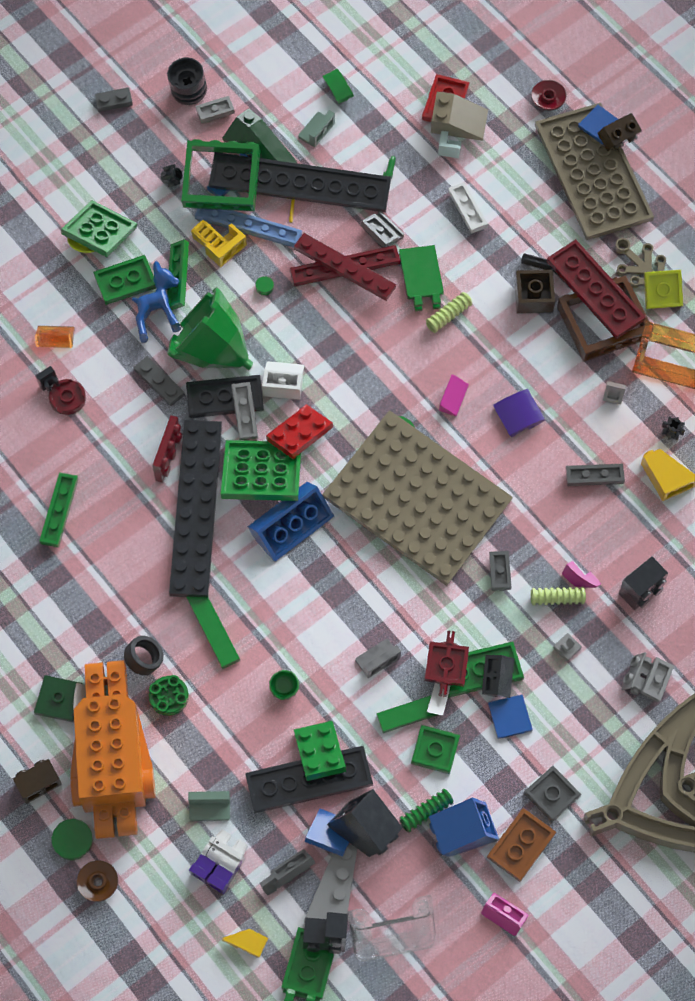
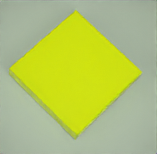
(663, 289)

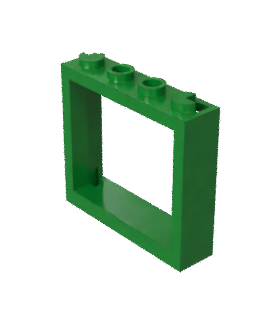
(221, 202)

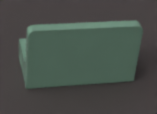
(317, 128)
(209, 806)

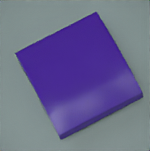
(519, 412)

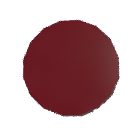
(67, 397)

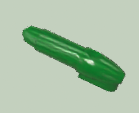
(391, 164)

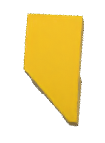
(247, 941)

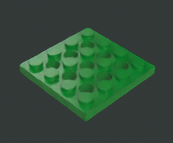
(251, 490)

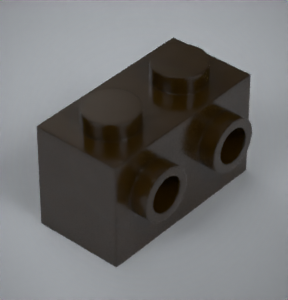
(619, 132)

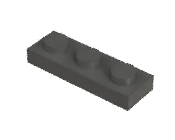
(159, 381)
(595, 474)

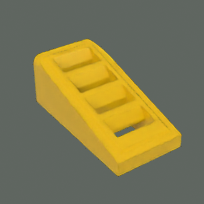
(202, 229)

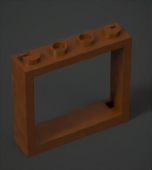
(608, 345)

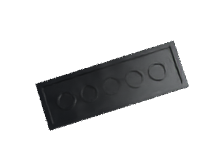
(287, 782)

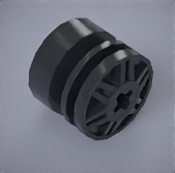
(187, 81)

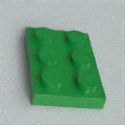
(125, 279)
(319, 750)

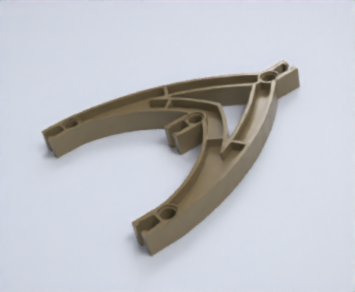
(674, 738)

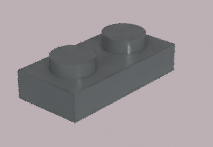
(113, 99)
(500, 570)

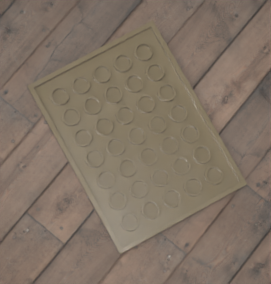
(417, 497)

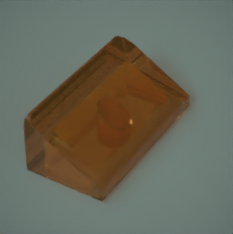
(55, 336)

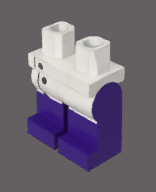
(219, 862)

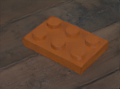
(521, 844)

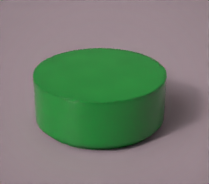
(264, 285)

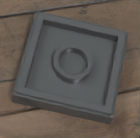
(552, 793)

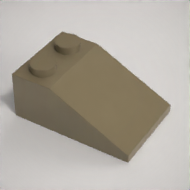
(458, 117)

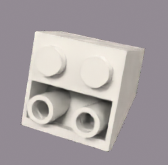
(283, 380)

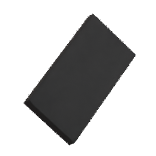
(216, 396)

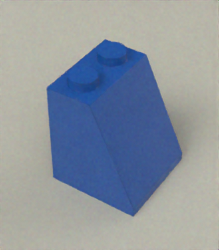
(463, 827)

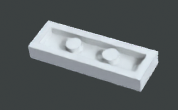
(467, 207)

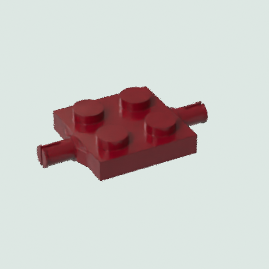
(446, 663)

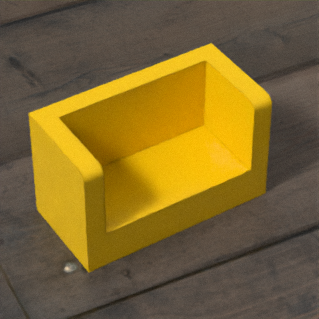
(235, 244)

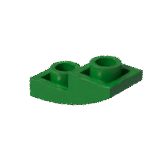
(338, 86)

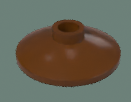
(95, 871)

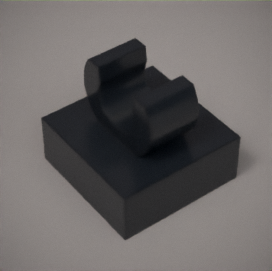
(47, 379)

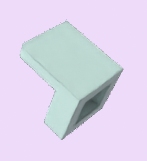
(448, 147)

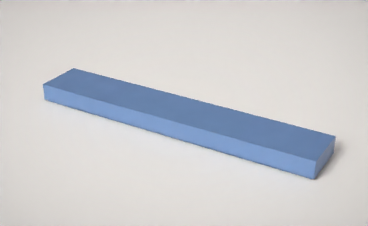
(251, 225)

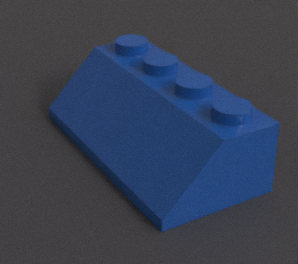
(291, 521)

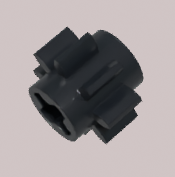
(171, 175)
(673, 428)

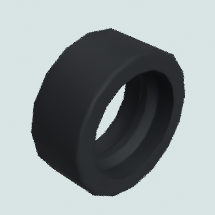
(133, 661)

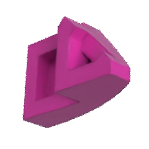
(578, 578)

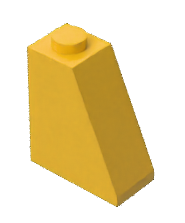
(667, 474)

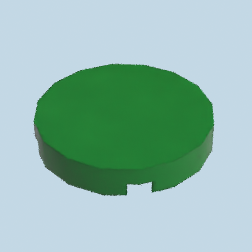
(72, 839)

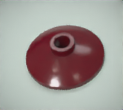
(548, 89)

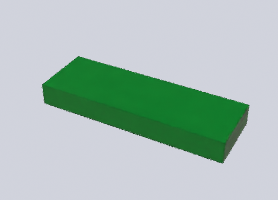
(404, 714)

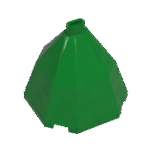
(211, 336)

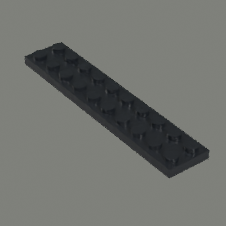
(302, 182)
(195, 509)

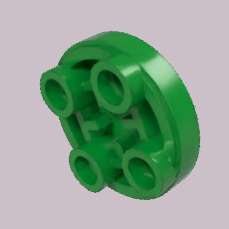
(168, 695)

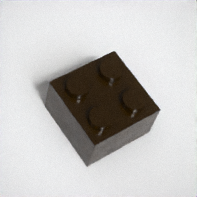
(534, 291)

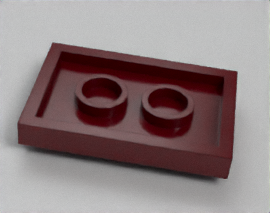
(166, 450)

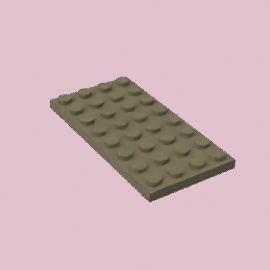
(595, 181)

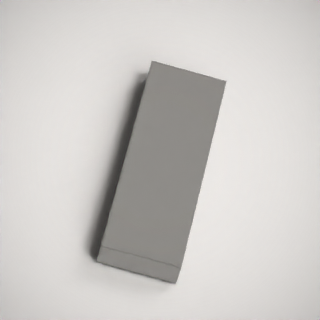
(244, 411)

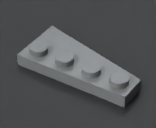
(335, 886)

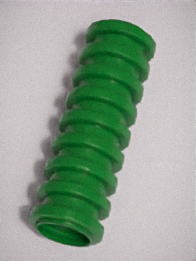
(426, 809)

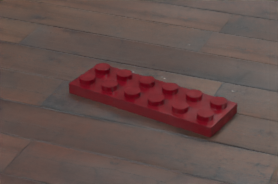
(596, 289)

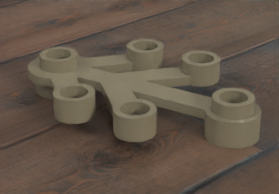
(642, 266)

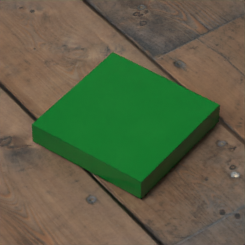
(435, 749)

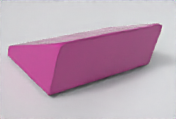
(453, 396)
(504, 914)

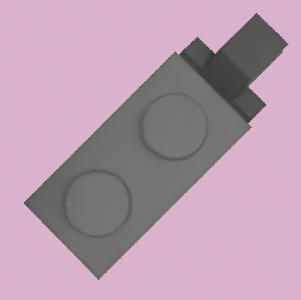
(287, 871)

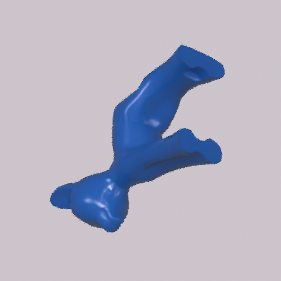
(158, 300)

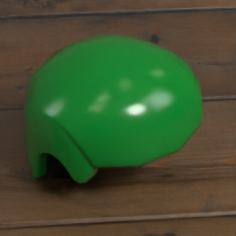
(284, 684)

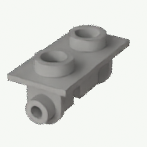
(639, 666)

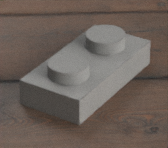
(215, 109)
(657, 679)

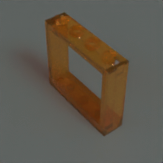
(660, 369)

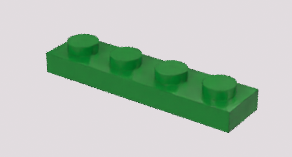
(178, 267)
(58, 510)

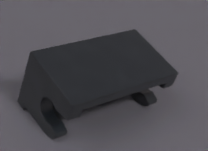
(497, 676)

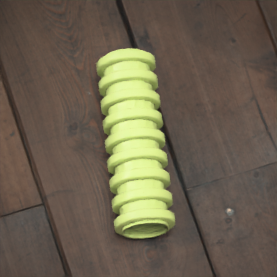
(449, 312)
(558, 596)

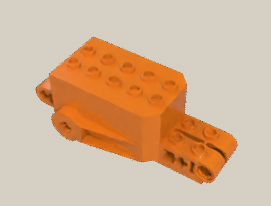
(110, 753)

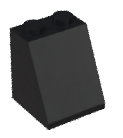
(366, 824)

